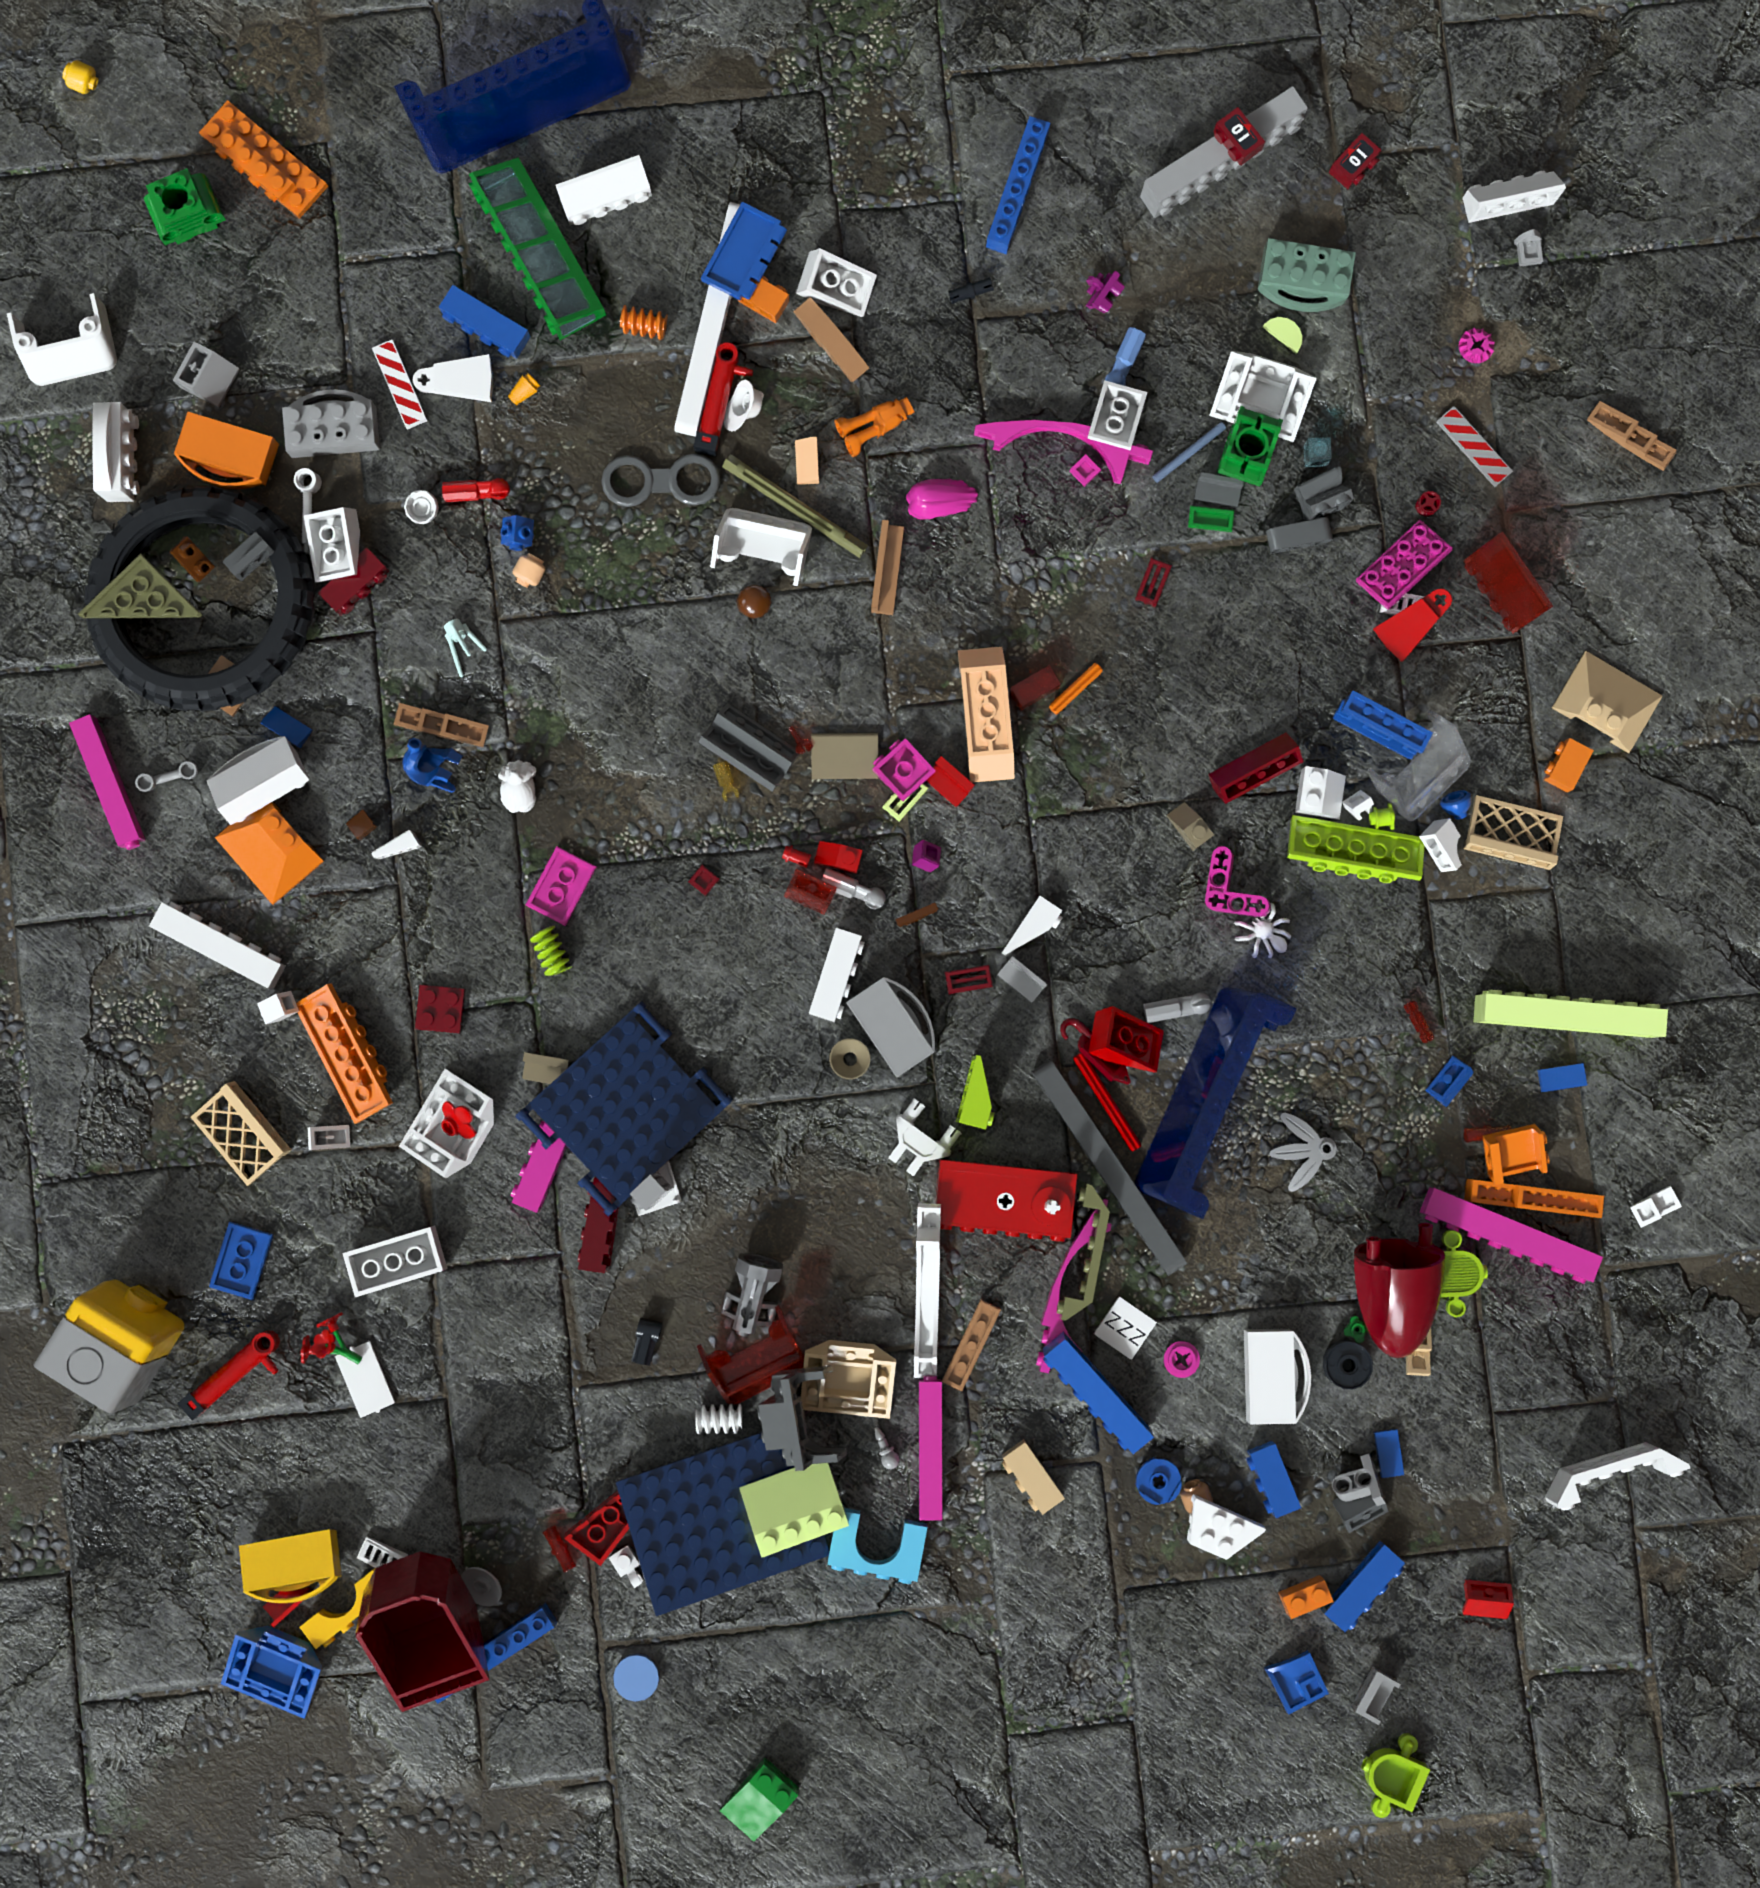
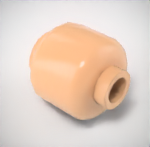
(529, 570)

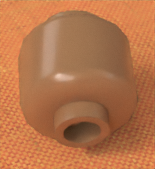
(1197, 1488)

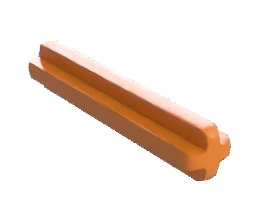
(1075, 688)

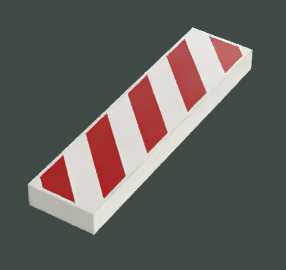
(399, 384)

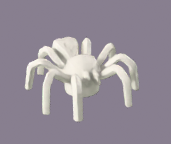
(1264, 930)

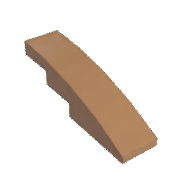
(831, 339)
(1631, 436)
(441, 725)

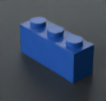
(1272, 1479)

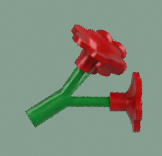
(325, 1344)

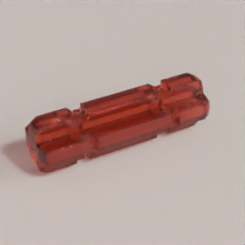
(1419, 1021)

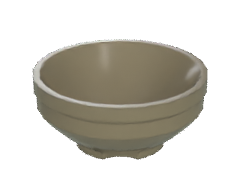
(846, 1046)

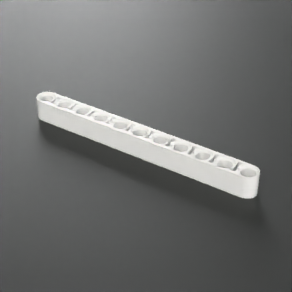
(704, 352)

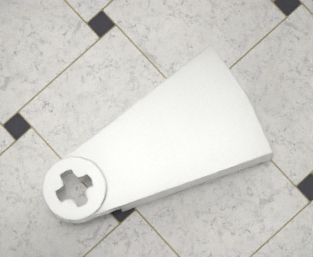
(459, 378)

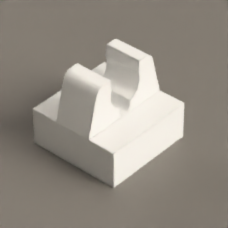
(1358, 803)

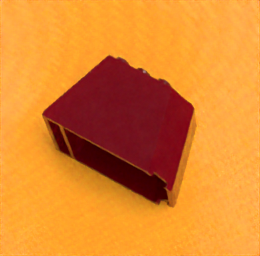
(421, 1630)

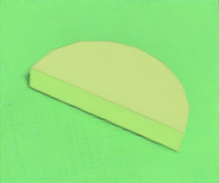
(1286, 332)

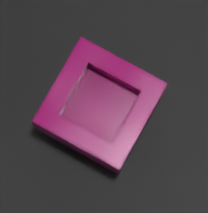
(1085, 470)

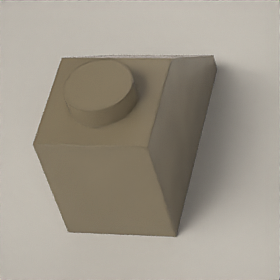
(1190, 826)

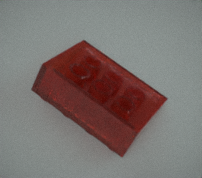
(1507, 583)

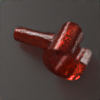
(800, 743)

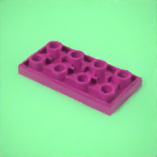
(1404, 564)

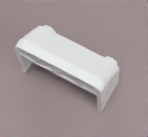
(67, 358)
(762, 538)

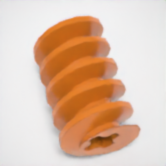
(643, 322)

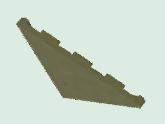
(139, 593)

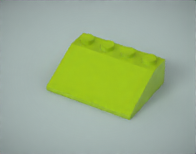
(975, 1102)

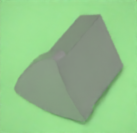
(1529, 248)

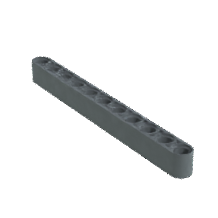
(1109, 1167)

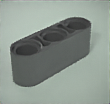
(1299, 535)

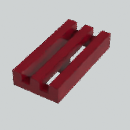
(1146, 600)
(969, 988)

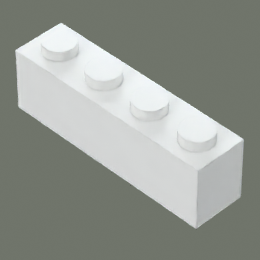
(835, 975)

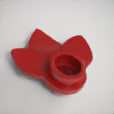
(457, 1121)

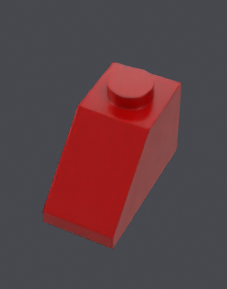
(838, 856)

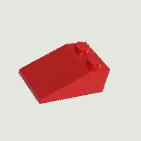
(1125, 1040)

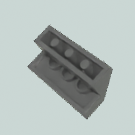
(749, 747)

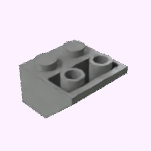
(206, 374)

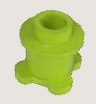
(1382, 817)

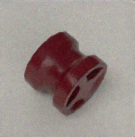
(1431, 500)

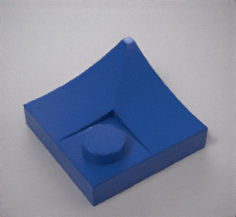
(1297, 1681)

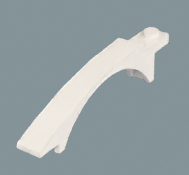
(927, 1289)

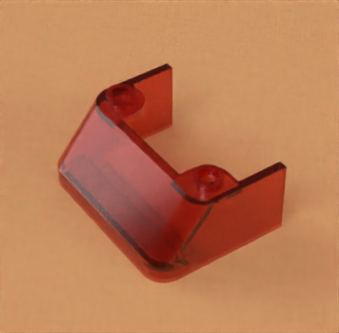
(752, 1369)

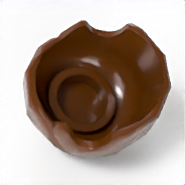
(753, 601)

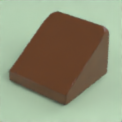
(361, 825)

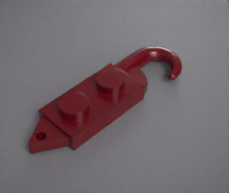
(1110, 1070)

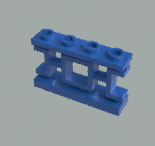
(1382, 725)

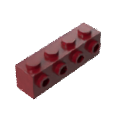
(1255, 768)

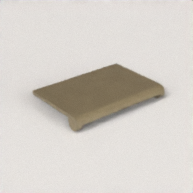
(844, 755)

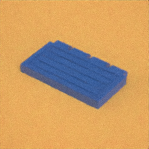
(742, 252)

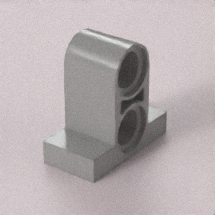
(1354, 1480)

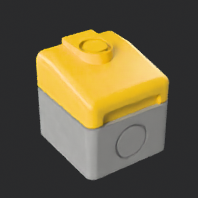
(111, 1344)

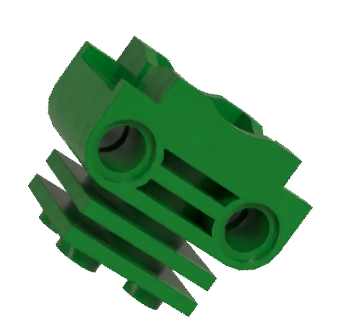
(194, 218)
(1257, 431)

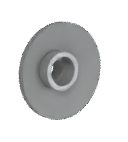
(482, 1586)

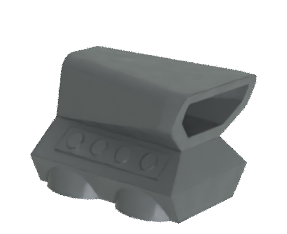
(1323, 495)

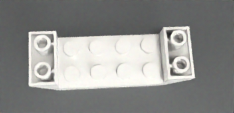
(1563, 1490)

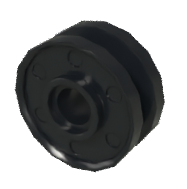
(1361, 1368)

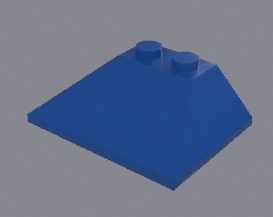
(273, 1669)

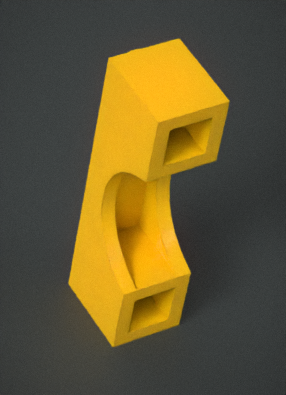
(325, 1624)

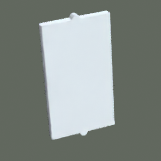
(366, 1381)

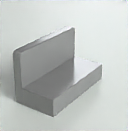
(1021, 979)

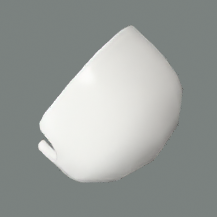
(421, 507)

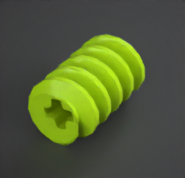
(550, 951)

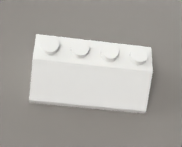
(604, 190)
(1512, 196)

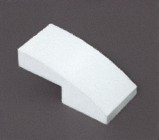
(1655, 1206)

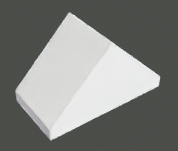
(329, 1137)

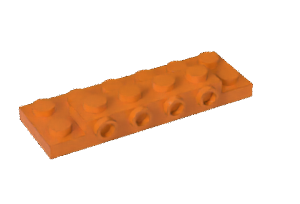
(263, 160)
(345, 1052)

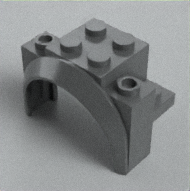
(785, 1422)

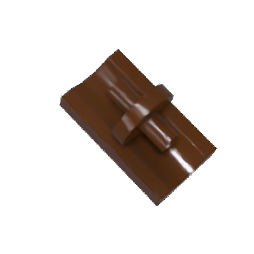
(192, 559)

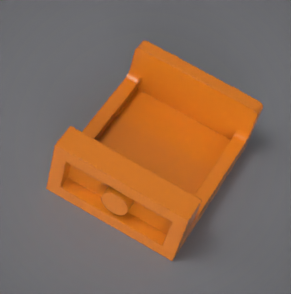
(1515, 1152)

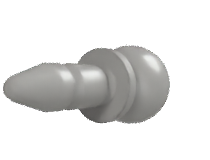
(889, 1458)

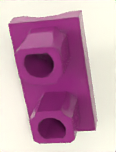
(1109, 284)

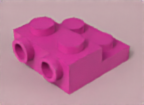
(903, 769)

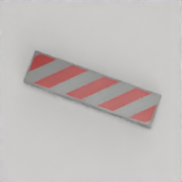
(1474, 446)

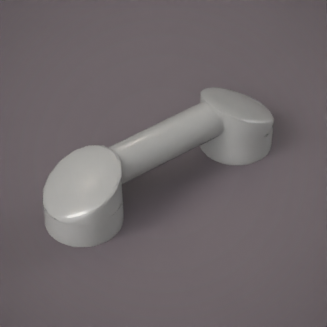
(148, 782)

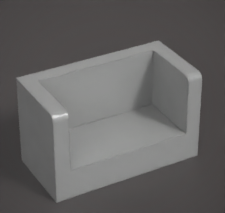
(1374, 1694)

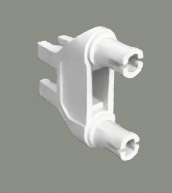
(918, 1142)

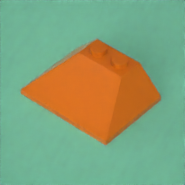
(270, 851)

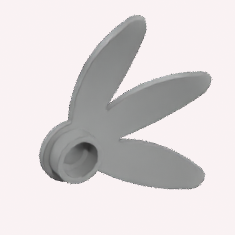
(1312, 1149)

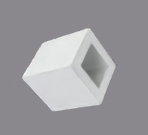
(278, 1007)

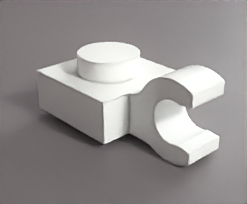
(625, 1563)

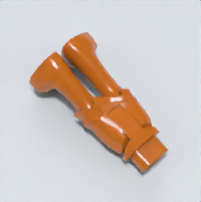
(885, 418)

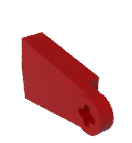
(1410, 626)

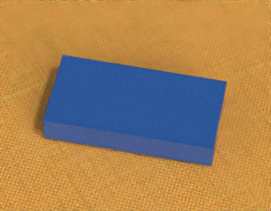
(1562, 1077)
(1389, 1453)

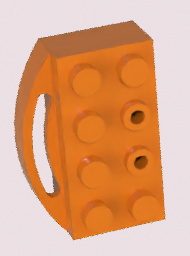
(225, 451)

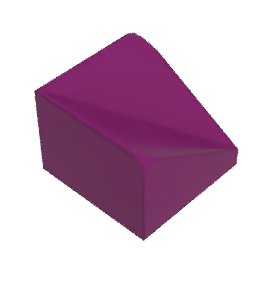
(926, 856)

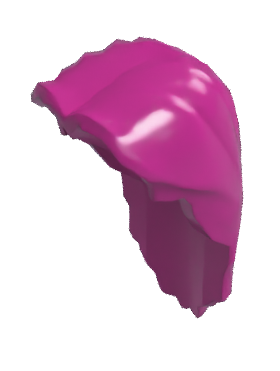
(940, 498)

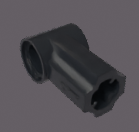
(647, 1336)

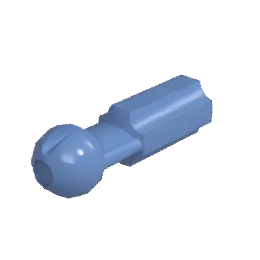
(1126, 356)

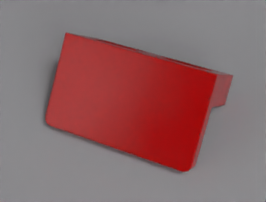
(950, 782)
(1487, 1599)
(279, 1611)

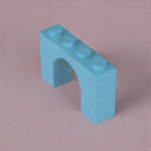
(902, 1564)

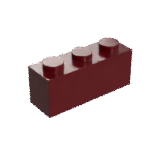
(346, 591)

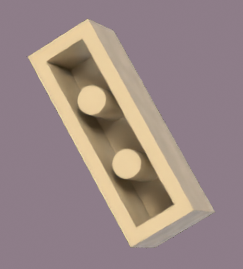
(1032, 1477)

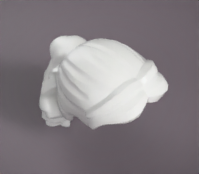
(518, 786)

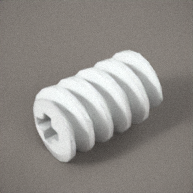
(719, 1419)

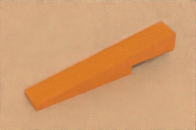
(1534, 1198)

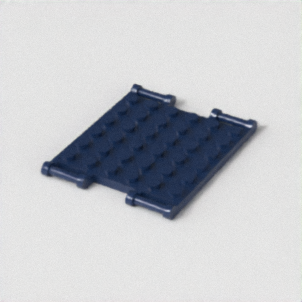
(624, 1108)

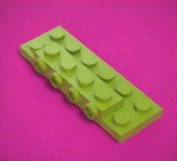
(1355, 850)

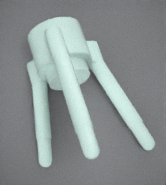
(456, 632)

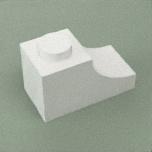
(1441, 843)

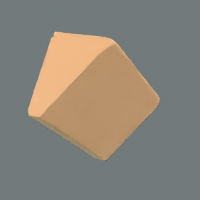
(807, 461)

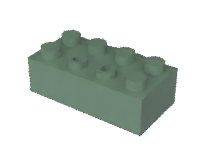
(1305, 273)

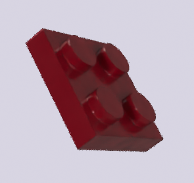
(440, 1009)

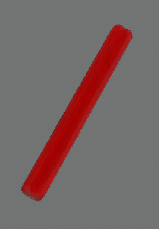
(1107, 1102)

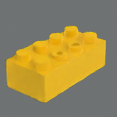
(290, 1565)

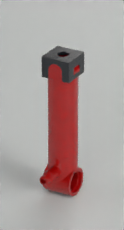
(717, 398)
(230, 1373)

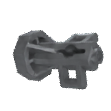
(756, 1277)

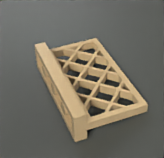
(1506, 849)
(254, 1119)

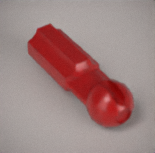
(474, 490)

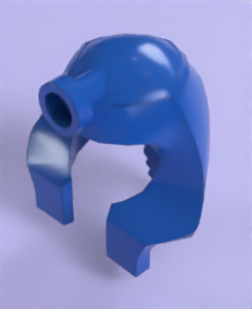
(423, 765)

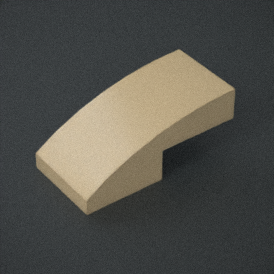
(1419, 1361)

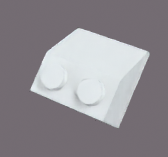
(1320, 793)

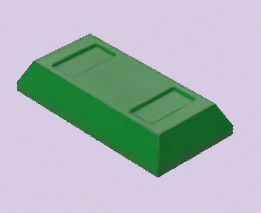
(1211, 518)

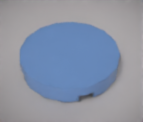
(636, 1677)

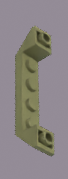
(1071, 1305)

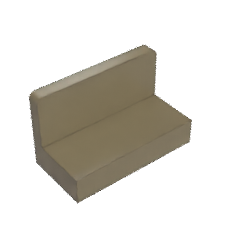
(543, 1068)

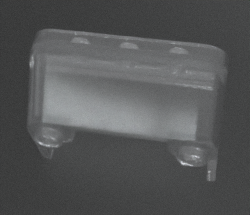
(1428, 773)

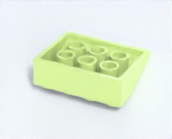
(793, 1507)

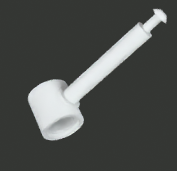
(307, 491)

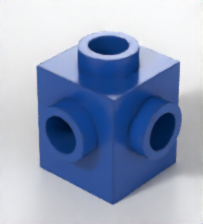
(517, 532)

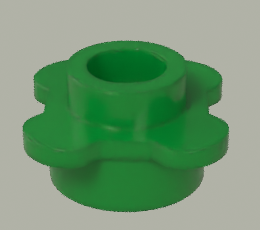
(1350, 1329)

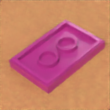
(561, 886)

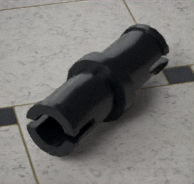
(970, 290)

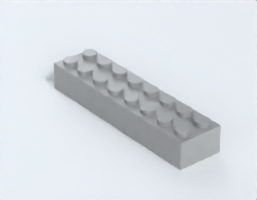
(1211, 159)

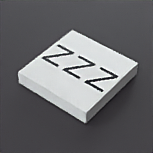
(1125, 1328)

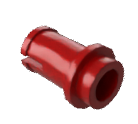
(796, 856)

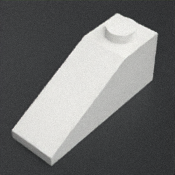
(1038, 921)

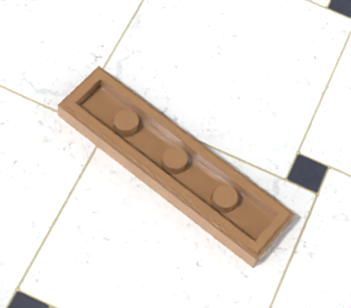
(971, 1345)

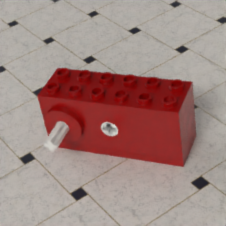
(1037, 1206)

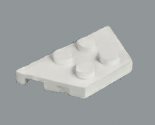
(1220, 1529)

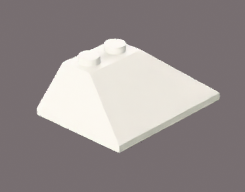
(1264, 388)
(426, 1137)

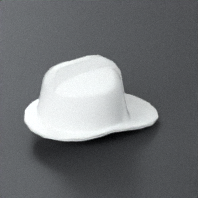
(743, 405)

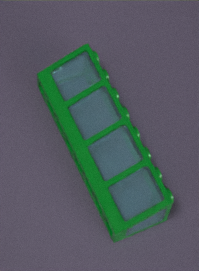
(537, 247)

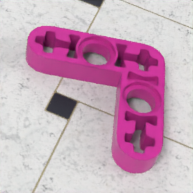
(1223, 889)

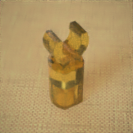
(725, 779)

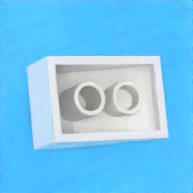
(836, 282)
(1117, 415)
(333, 543)

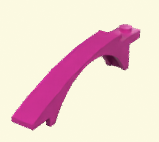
(1113, 456)
(1050, 1317)

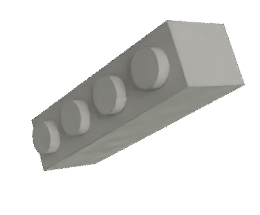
(650, 1191)

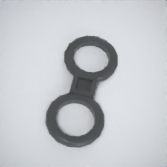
(660, 480)

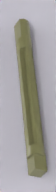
(795, 506)

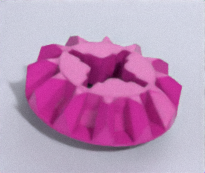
(1476, 355)
(1192, 1359)

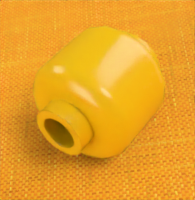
(80, 77)

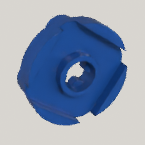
(1161, 1494)

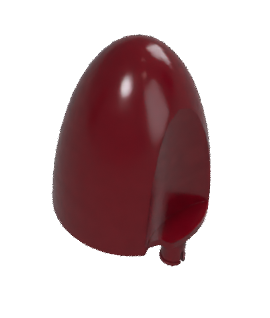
(1399, 1289)

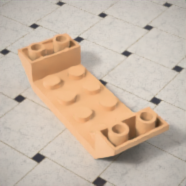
(986, 714)

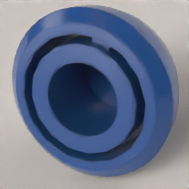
(1456, 803)

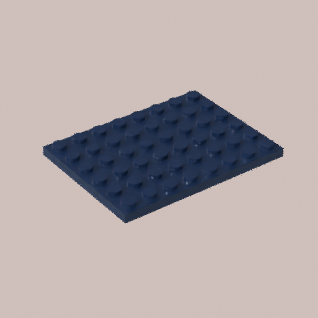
(695, 1526)

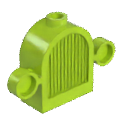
(1462, 1273)
(1395, 1776)

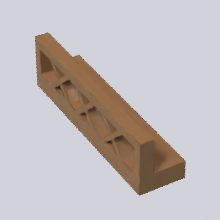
(887, 569)

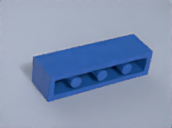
(484, 322)
(1362, 1586)

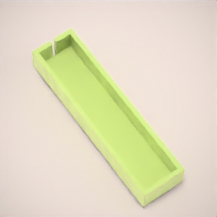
(1569, 1015)

